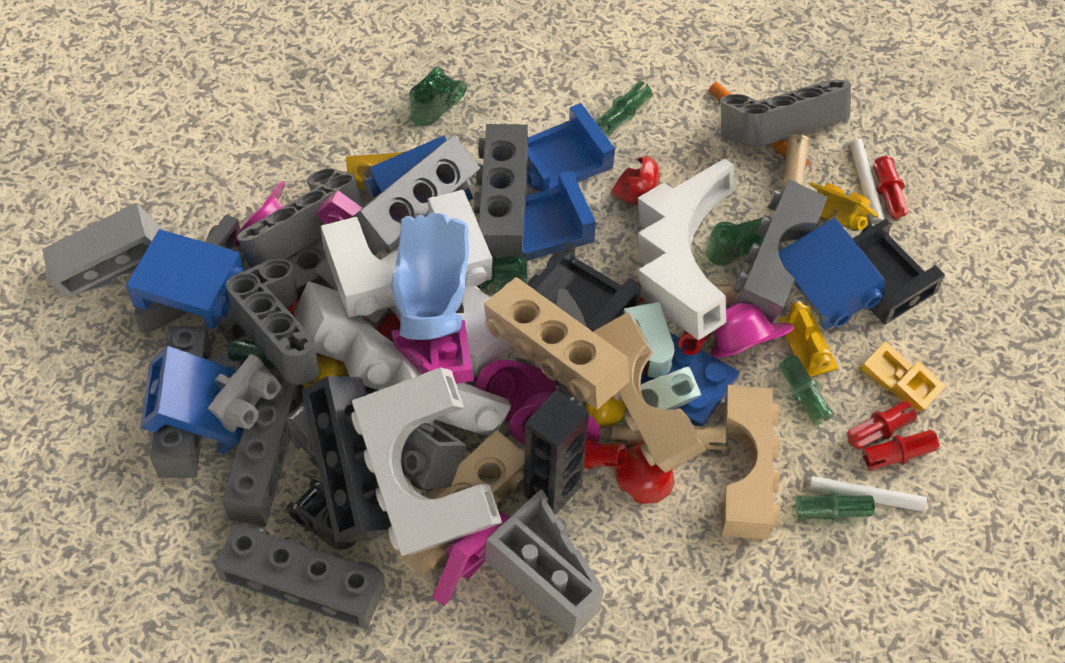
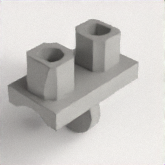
(241, 392)

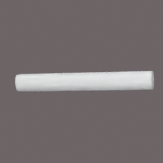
(866, 178)
(880, 496)

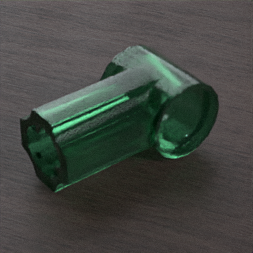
(731, 241)

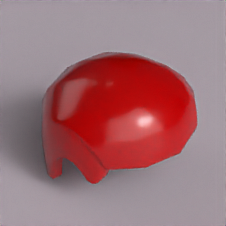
(638, 180)
(644, 481)

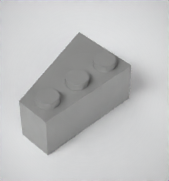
(100, 251)
(545, 566)

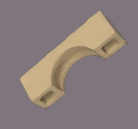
(666, 433)
(749, 502)

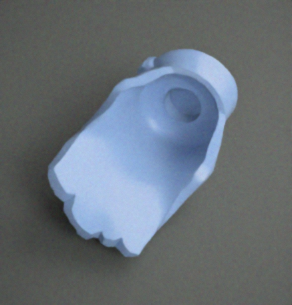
(430, 275)

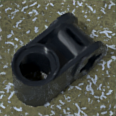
(313, 515)

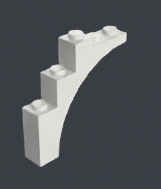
(665, 245)
(379, 362)

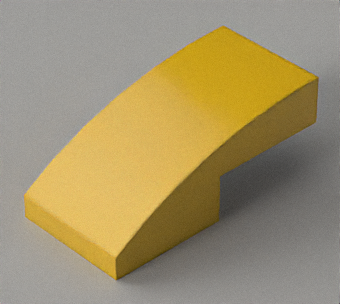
(902, 379)

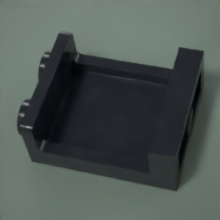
(904, 279)
(594, 293)

